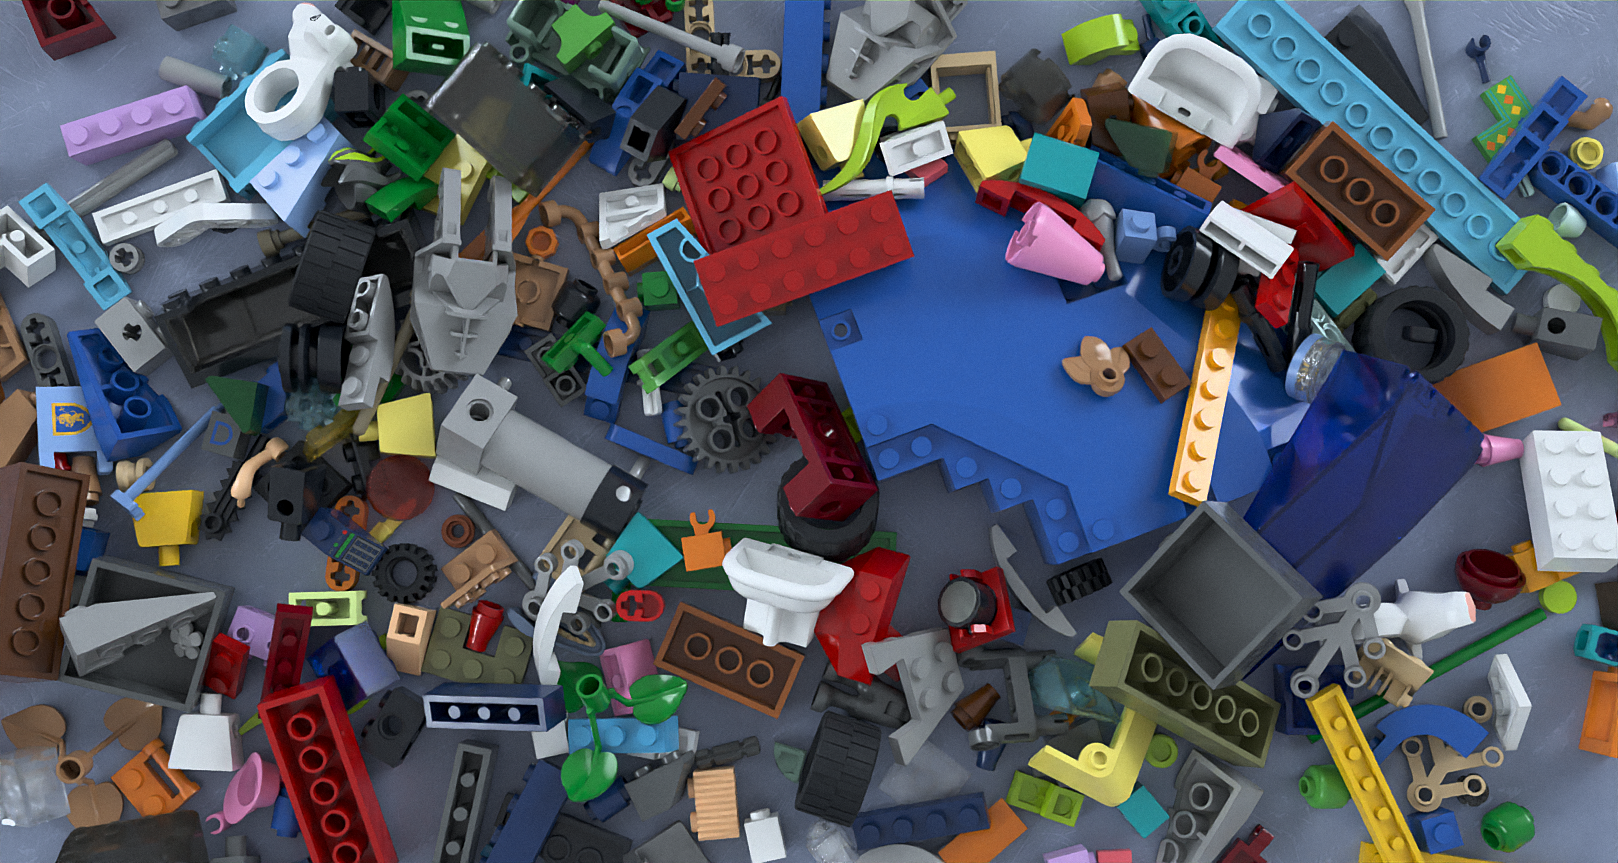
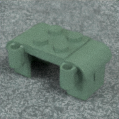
(535, 38)

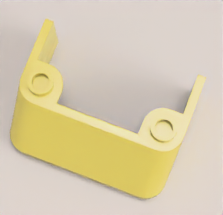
(1102, 770)

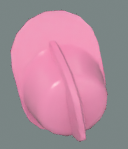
(252, 788)

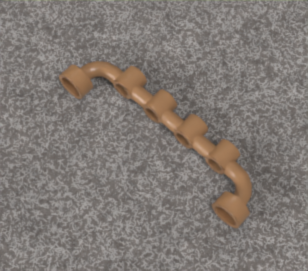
(613, 283)

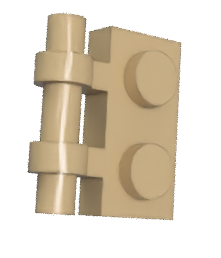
(573, 529)

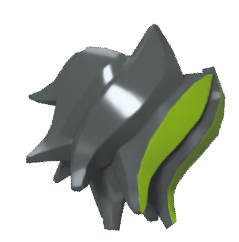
(357, 177)

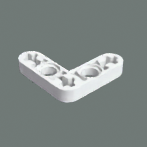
(199, 217)

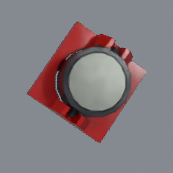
(970, 606)

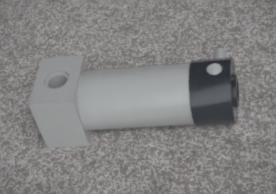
(491, 434)

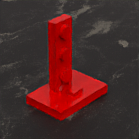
(1314, 241)

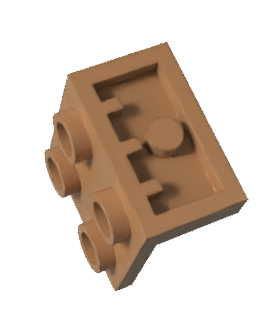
(478, 568)

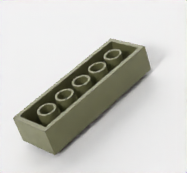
(1155, 681)

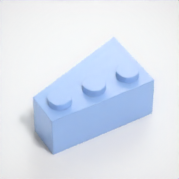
(295, 175)

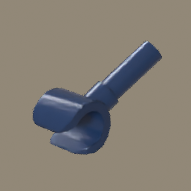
(1151, 41)
(1479, 55)

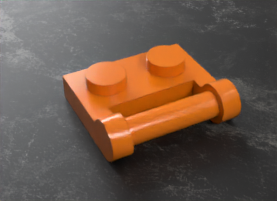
(145, 786)

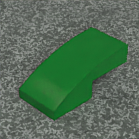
(401, 194)

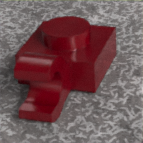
(1250, 851)

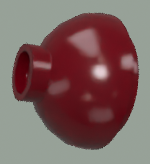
(1488, 577)

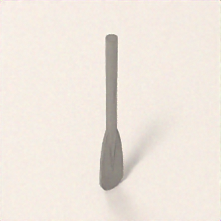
(1416, 10)

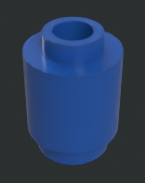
(668, 419)
(284, 816)

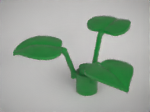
(654, 700)

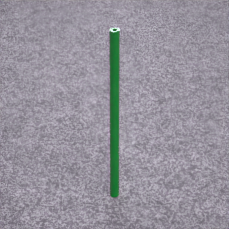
(1455, 660)

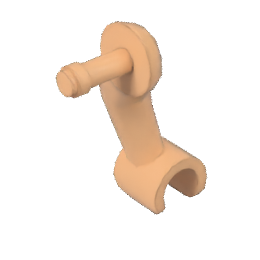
(242, 486)

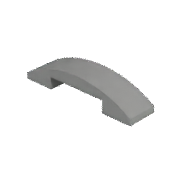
(1052, 617)

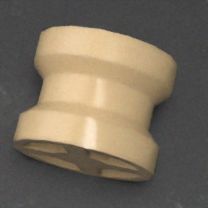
(128, 473)

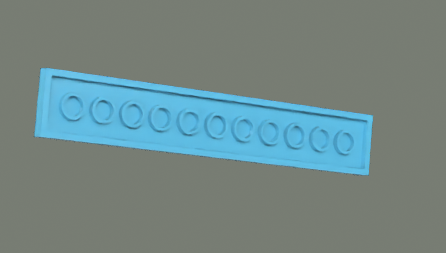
(1333, 89)

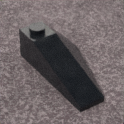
(1369, 49)

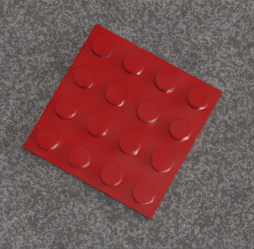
(747, 178)

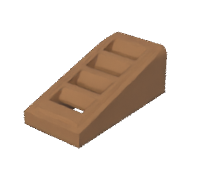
(386, 75)

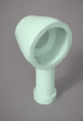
(1567, 221)

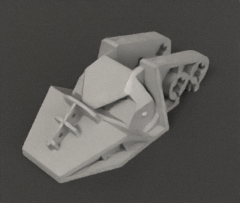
(889, 44)
(462, 304)

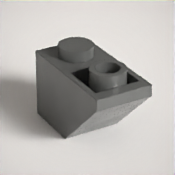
(660, 787)

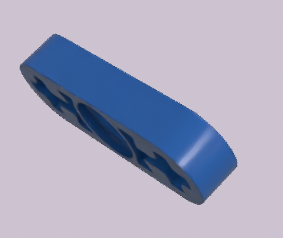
(651, 449)

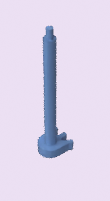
(126, 499)

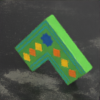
(1509, 108)

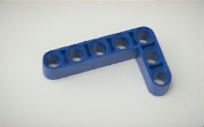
(1588, 192)

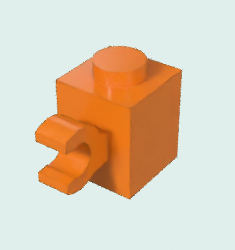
(1199, 182)
(705, 548)

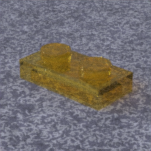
(322, 439)

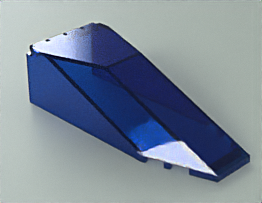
(1360, 472)

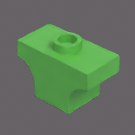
(581, 36)

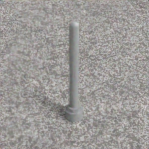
(728, 56)

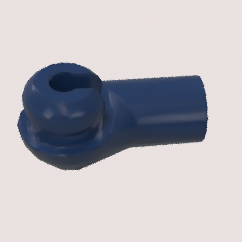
(1019, 123)

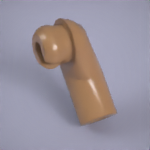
(1593, 116)

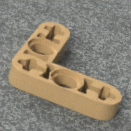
(694, 57)

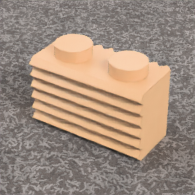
(715, 803)

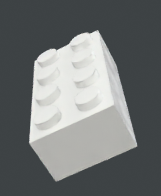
(1569, 501)

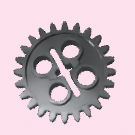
(700, 429)

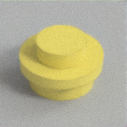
(1586, 153)

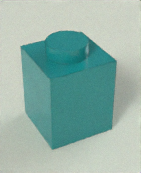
(1142, 811)

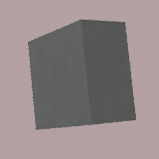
(1219, 594)
(154, 670)

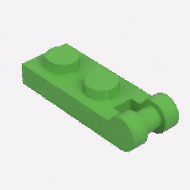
(669, 356)

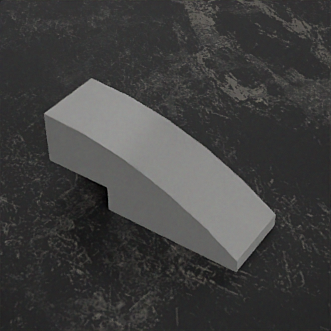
(1468, 289)

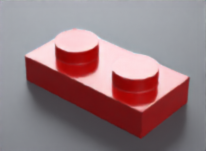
(227, 666)

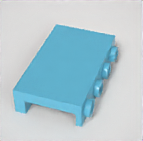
(236, 141)

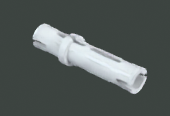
(864, 188)

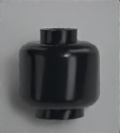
(574, 300)

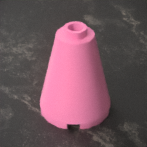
(1053, 248)

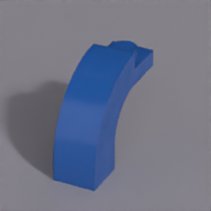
(607, 392)
(1448, 724)

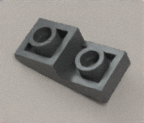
(563, 386)

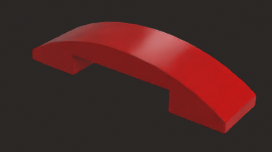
(1002, 195)

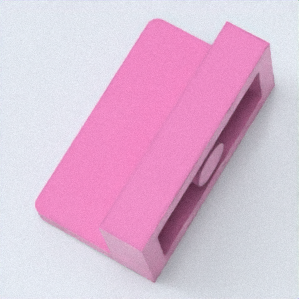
(624, 666)

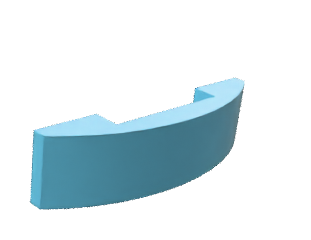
(77, 244)

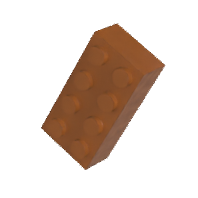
(1357, 191)
(728, 659)

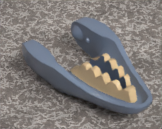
(588, 643)

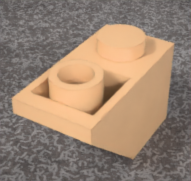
(409, 637)

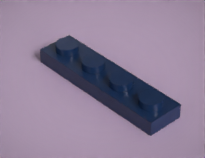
(921, 820)

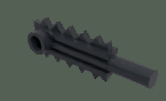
(224, 509)

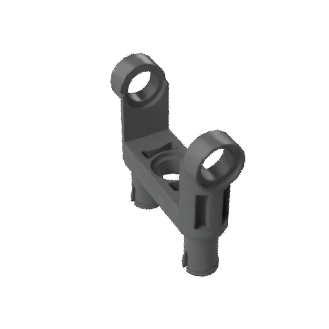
(1025, 723)

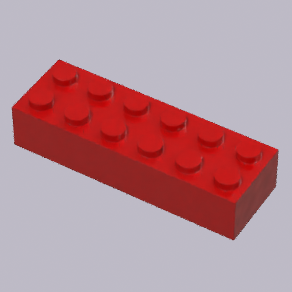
(804, 258)
(326, 774)

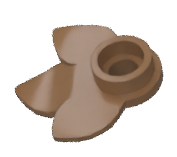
(1097, 363)

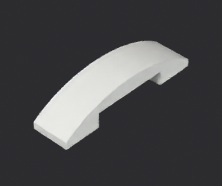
(561, 598)

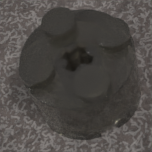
(1036, 87)

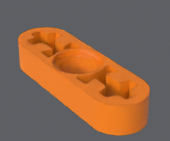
(333, 566)

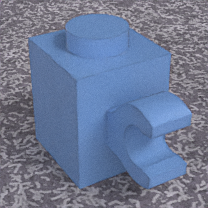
(1137, 235)

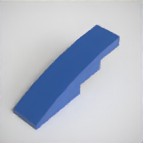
(1532, 137)

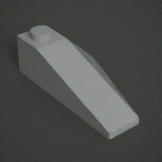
(104, 630)
(1207, 810)

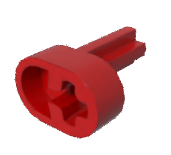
(649, 605)

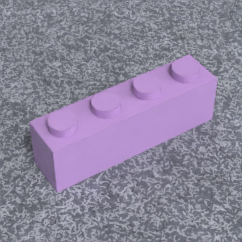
(133, 125)

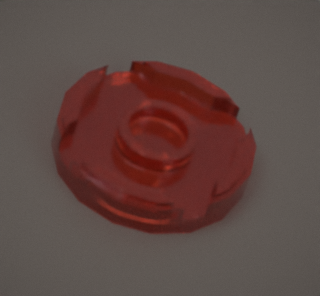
(399, 487)

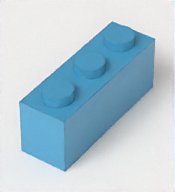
(624, 735)

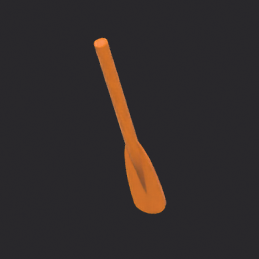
(520, 213)

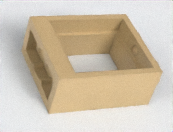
(969, 64)

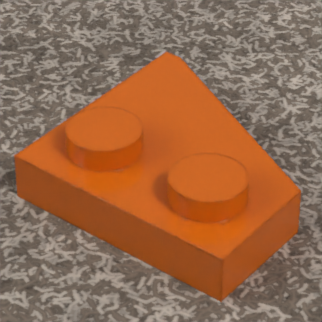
(1072, 124)

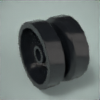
(1198, 270)

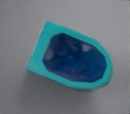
(1597, 644)

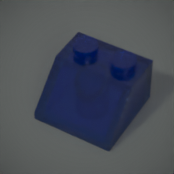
(357, 664)

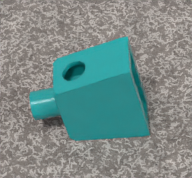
(650, 551)

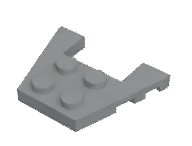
(928, 679)

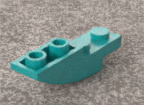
(1180, 18)

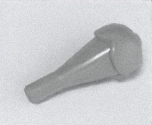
(1102, 215)

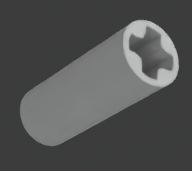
(195, 77)

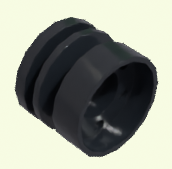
(310, 358)

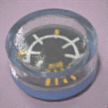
(1311, 366)

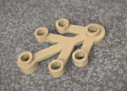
(1446, 761)

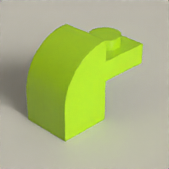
(1099, 39)

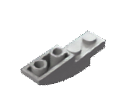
(373, 340)

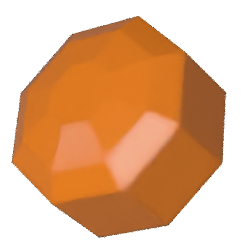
(542, 242)

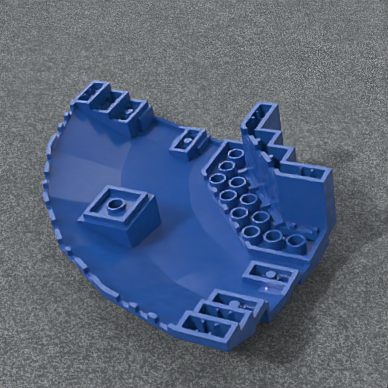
(965, 371)

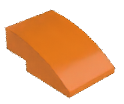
(1502, 388)

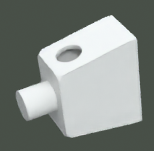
(208, 738)

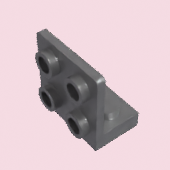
(668, 846)

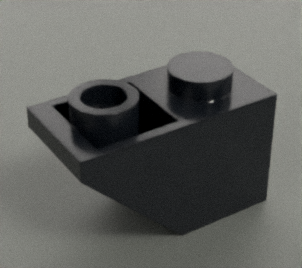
(653, 125)

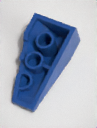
(121, 405)

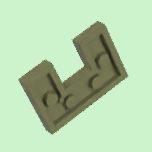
(451, 660)

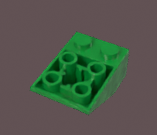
(428, 35)

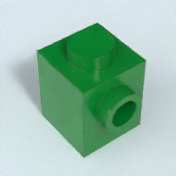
(658, 292)

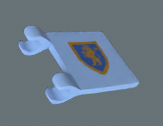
(66, 426)

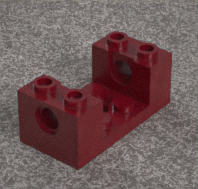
(836, 475)

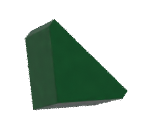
(242, 400)

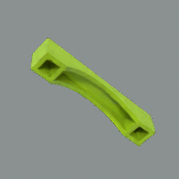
(1538, 248)

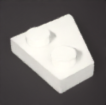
(629, 211)

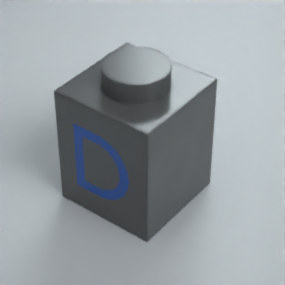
(225, 436)

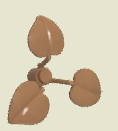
(131, 722)

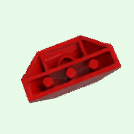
(861, 611)

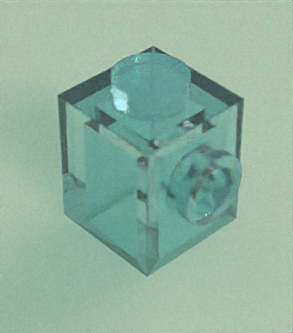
(238, 53)

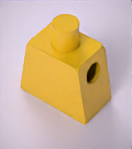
(169, 522)

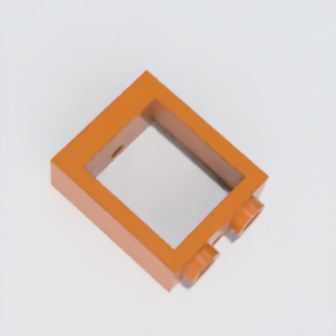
(1601, 715)

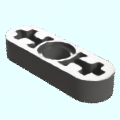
(51, 334)

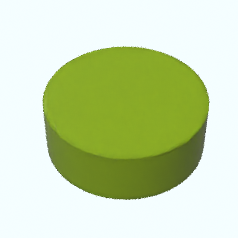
(1558, 597)
(1161, 751)

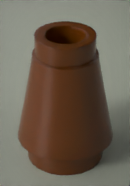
(975, 707)

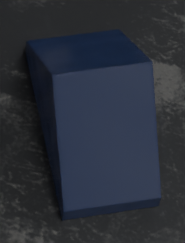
(1281, 136)

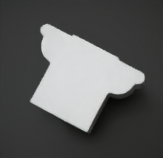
(1200, 86)
(783, 589)

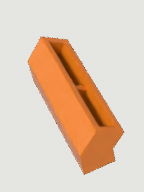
(638, 251)
(985, 844)

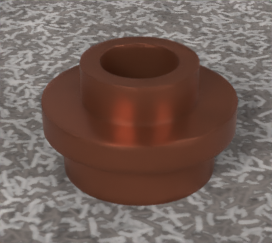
(448, 531)

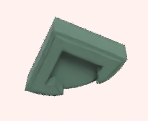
(790, 760)

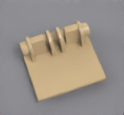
(1396, 669)

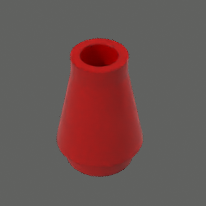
(484, 623)

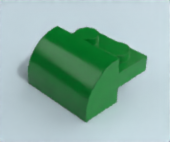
(409, 137)

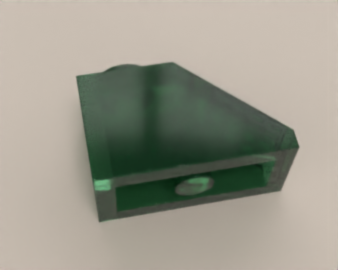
(1143, 145)

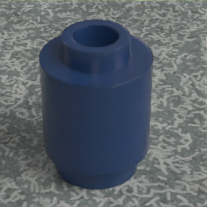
(610, 802)

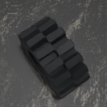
(424, 578)
(1079, 581)

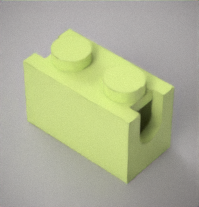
(333, 607)

